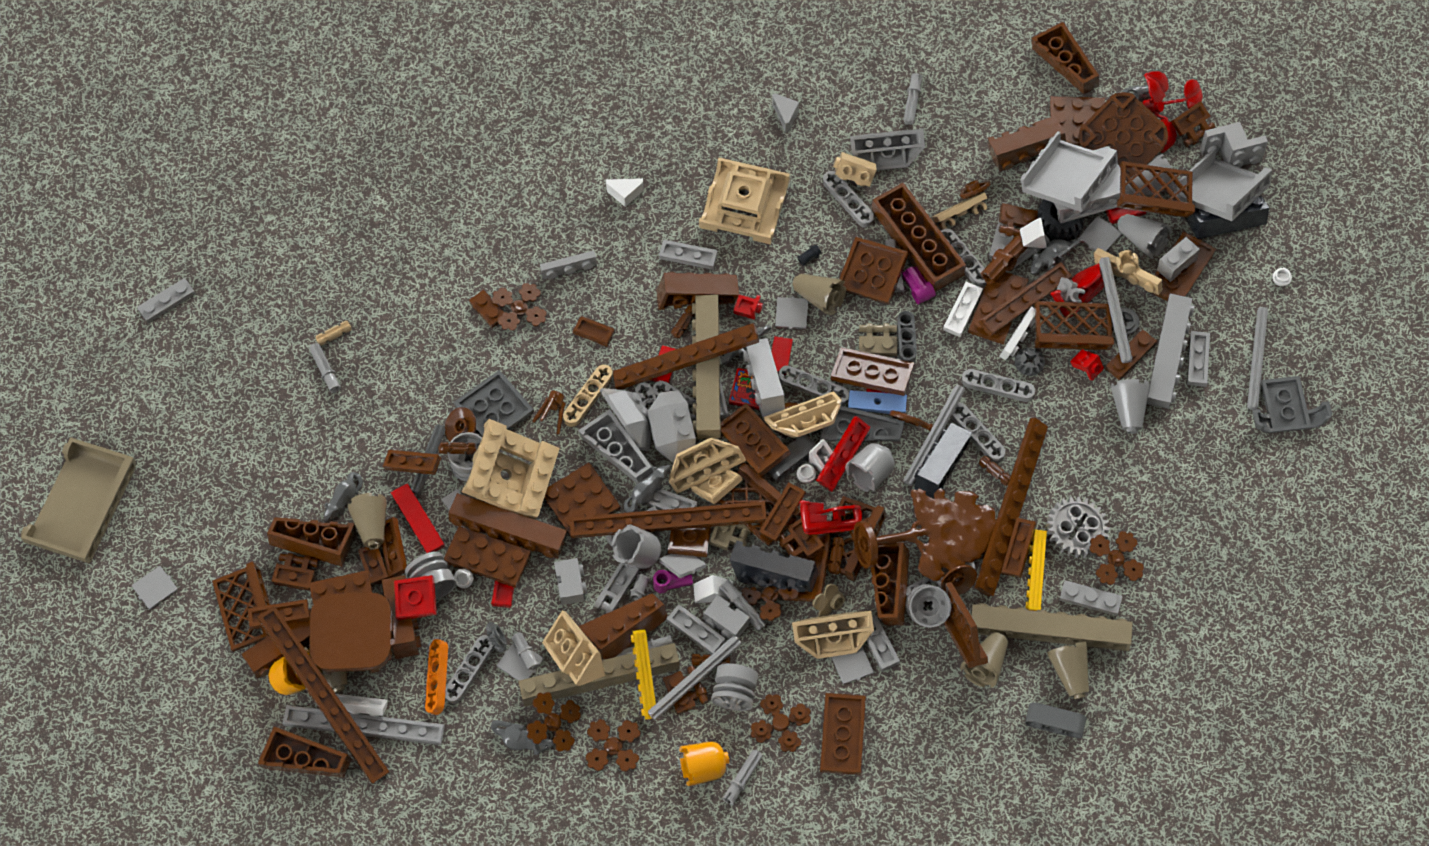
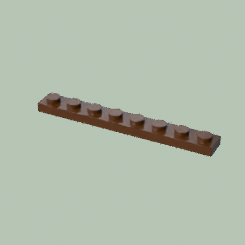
(685, 356)

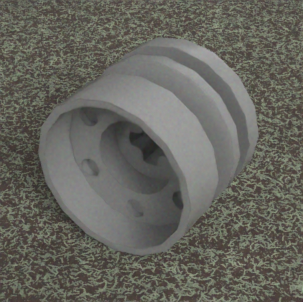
(458, 462)
(433, 564)
(939, 605)
(734, 687)

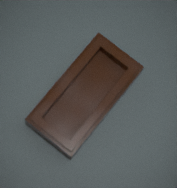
(594, 331)

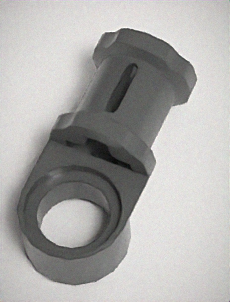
(1139, 91)

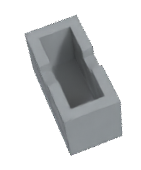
(1178, 259)
(569, 581)
(725, 619)

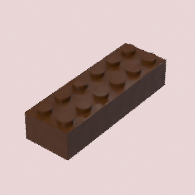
(919, 236)

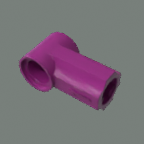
(920, 289)
(671, 579)

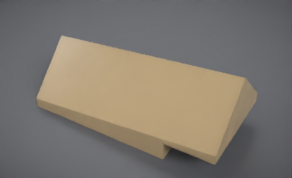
(573, 651)

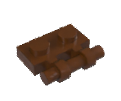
(1190, 119)
(1015, 216)
(809, 544)
(294, 577)
(686, 702)

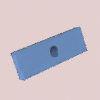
(866, 402)

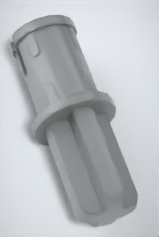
(525, 651)

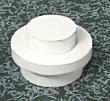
(1282, 277)
(806, 473)
(463, 578)

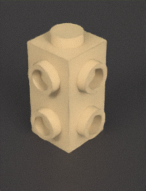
(854, 169)

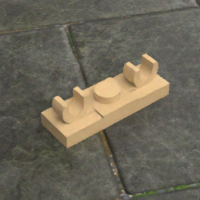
(960, 209)

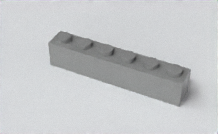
(1169, 351)

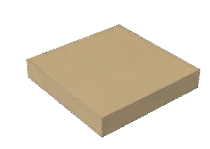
(717, 486)

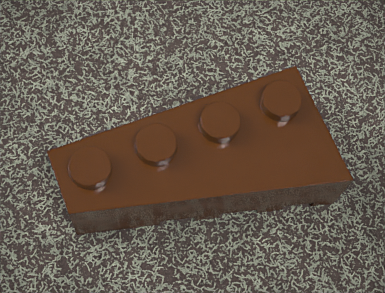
(1065, 56)
(1023, 143)
(681, 288)
(319, 540)
(890, 582)
(613, 631)
(403, 635)
(297, 754)

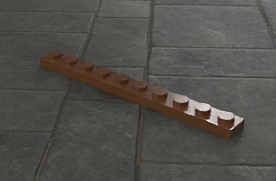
(1011, 506)
(669, 519)
(322, 694)

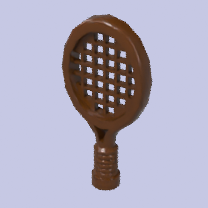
(910, 419)

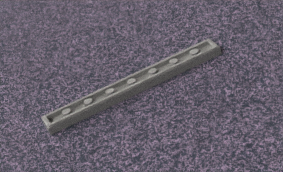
(369, 725)

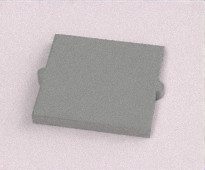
(1100, 235)
(791, 313)
(682, 564)
(154, 587)
(515, 666)
(852, 666)

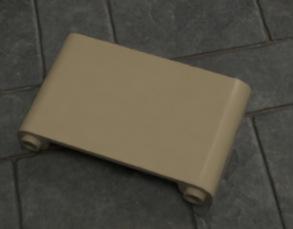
(81, 501)

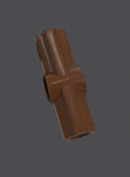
(1003, 260)

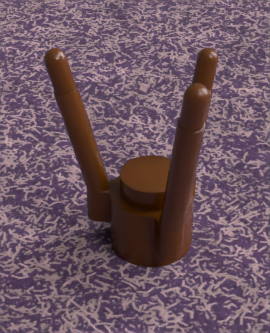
(552, 402)

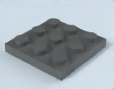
(496, 401)

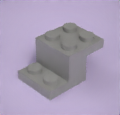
(1234, 145)

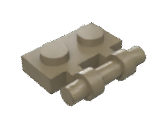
(878, 345)
(723, 536)

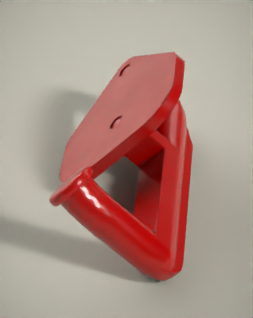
(1089, 280)
(829, 526)

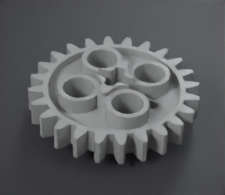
(1061, 516)

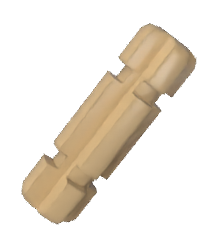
(333, 333)

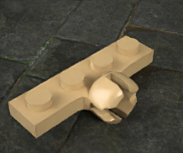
(1128, 267)

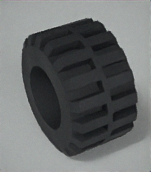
(1053, 228)

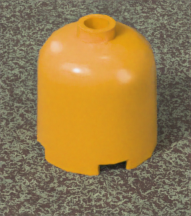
(284, 679)
(703, 762)

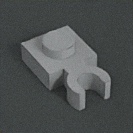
(1069, 290)

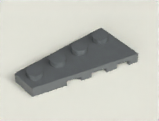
(881, 427)

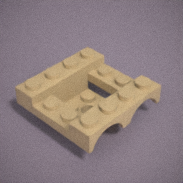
(765, 198)
(526, 482)

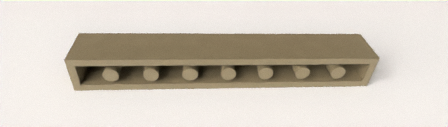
(707, 372)
(1053, 627)
(616, 669)

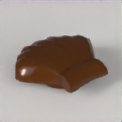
(974, 188)

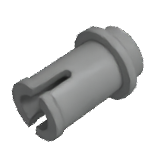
(639, 587)

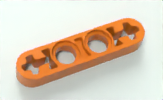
(436, 697)

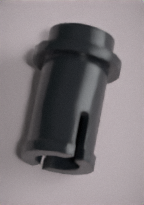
(810, 254)

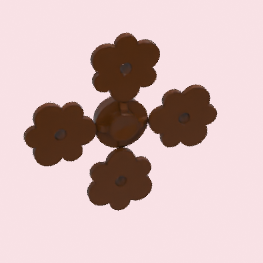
(519, 307)
(1116, 558)
(769, 595)
(553, 722)
(780, 723)
(612, 745)

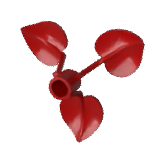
(1157, 87)

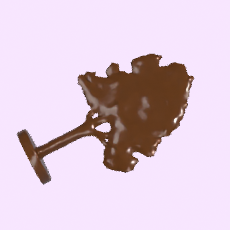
(955, 531)

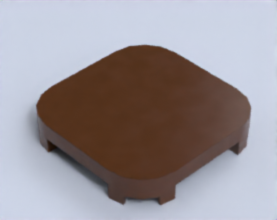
(1125, 127)
(350, 632)

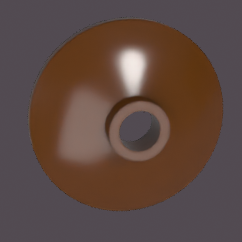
(460, 421)
(962, 578)

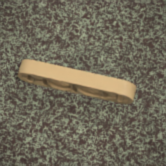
(585, 394)

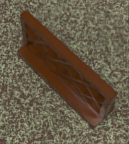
(1158, 204)
(1076, 340)
(765, 491)
(876, 520)
(259, 597)
(964, 630)

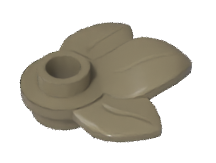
(828, 600)

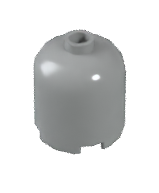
(871, 466)
(636, 547)

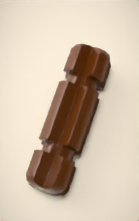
(683, 322)
(457, 448)
(994, 470)
(836, 555)
(697, 659)

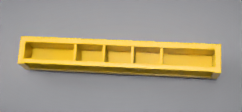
(1036, 571)
(644, 672)

